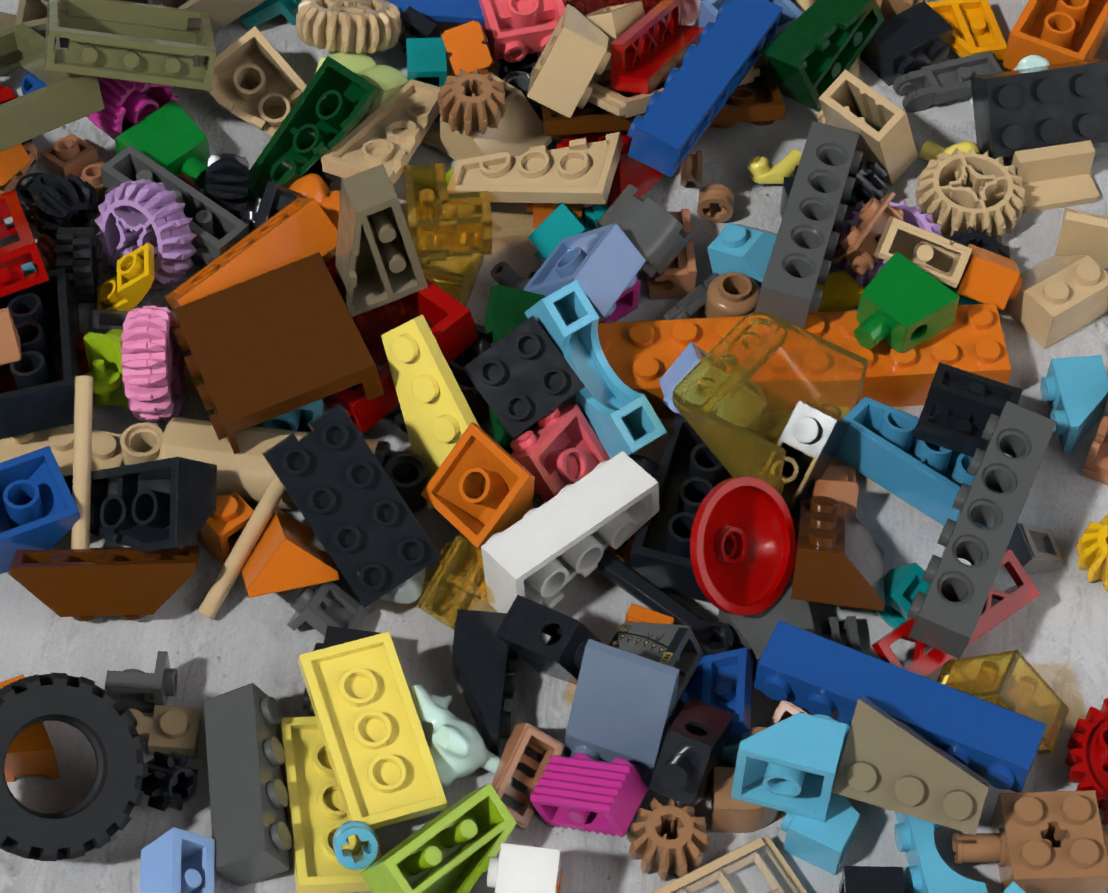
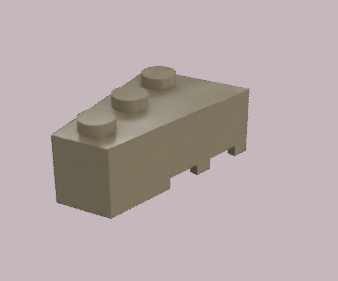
(907, 774)

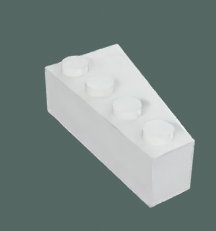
(568, 533)

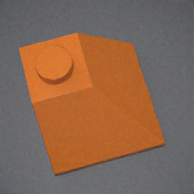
(480, 487)

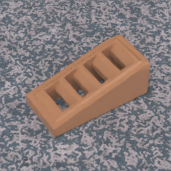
(524, 736)

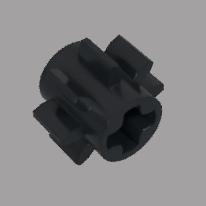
(868, 183)
(169, 781)

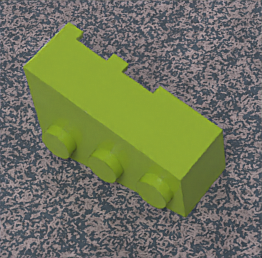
(446, 851)

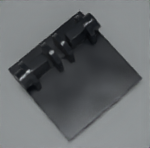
(523, 377)

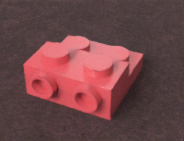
(519, 26)
(559, 450)

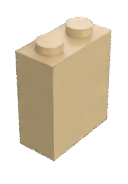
(881, 124)

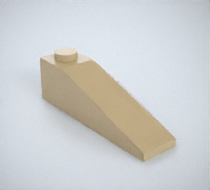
(255, 82)

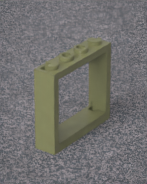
(131, 43)
(50, 107)

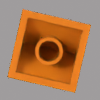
(286, 558)

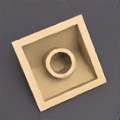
(1083, 235)

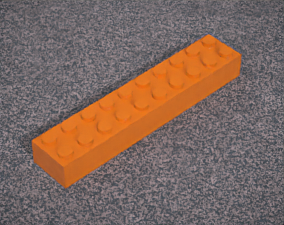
(975, 343)

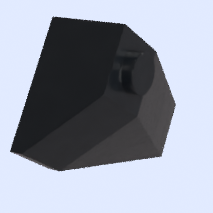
(152, 502)

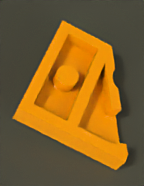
(973, 26)

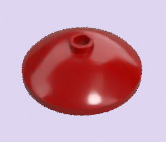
(743, 546)

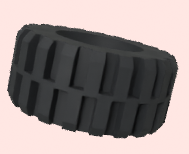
(118, 766)

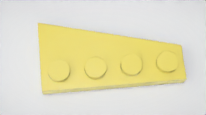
(427, 392)
(316, 812)

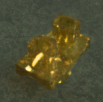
(454, 582)

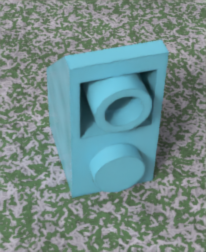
(1076, 396)

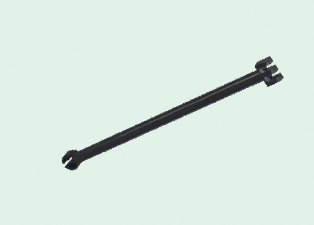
(637, 585)

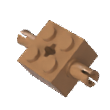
(1043, 842)

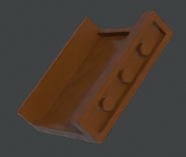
(273, 346)

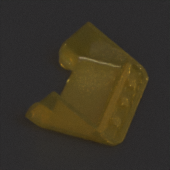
(751, 384)

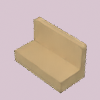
(1056, 176)

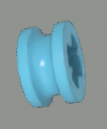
(345, 856)

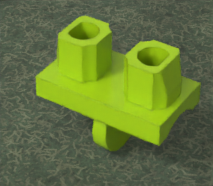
(105, 367)

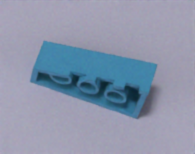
(916, 471)

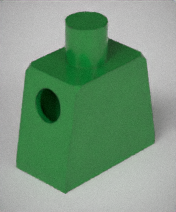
(171, 141)
(903, 307)

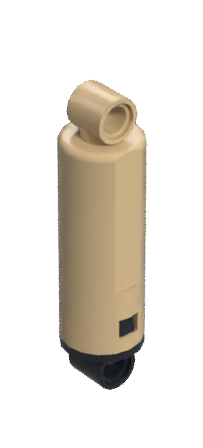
(248, 470)

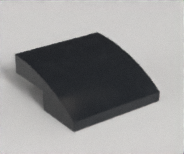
(960, 409)

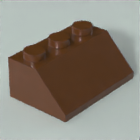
(836, 558)

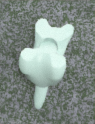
(452, 742)

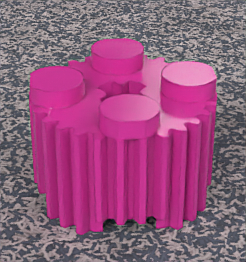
(128, 104)

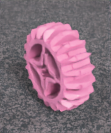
(152, 364)

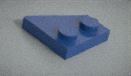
(725, 683)

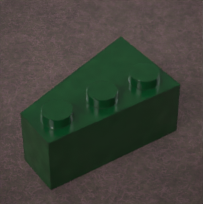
(820, 47)

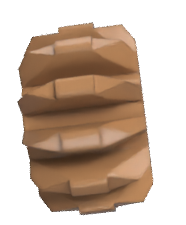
(472, 102)
(650, 841)

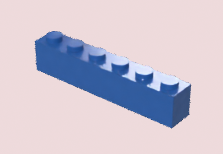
(702, 84)
(832, 677)

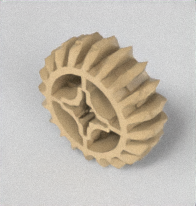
(349, 25)
(971, 192)

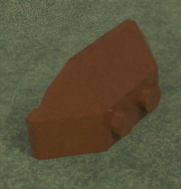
(103, 579)

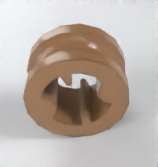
(692, 169)
(715, 194)

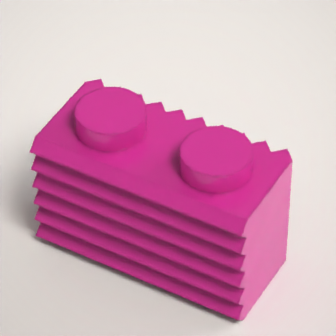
(589, 794)

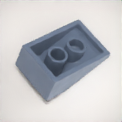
(621, 708)

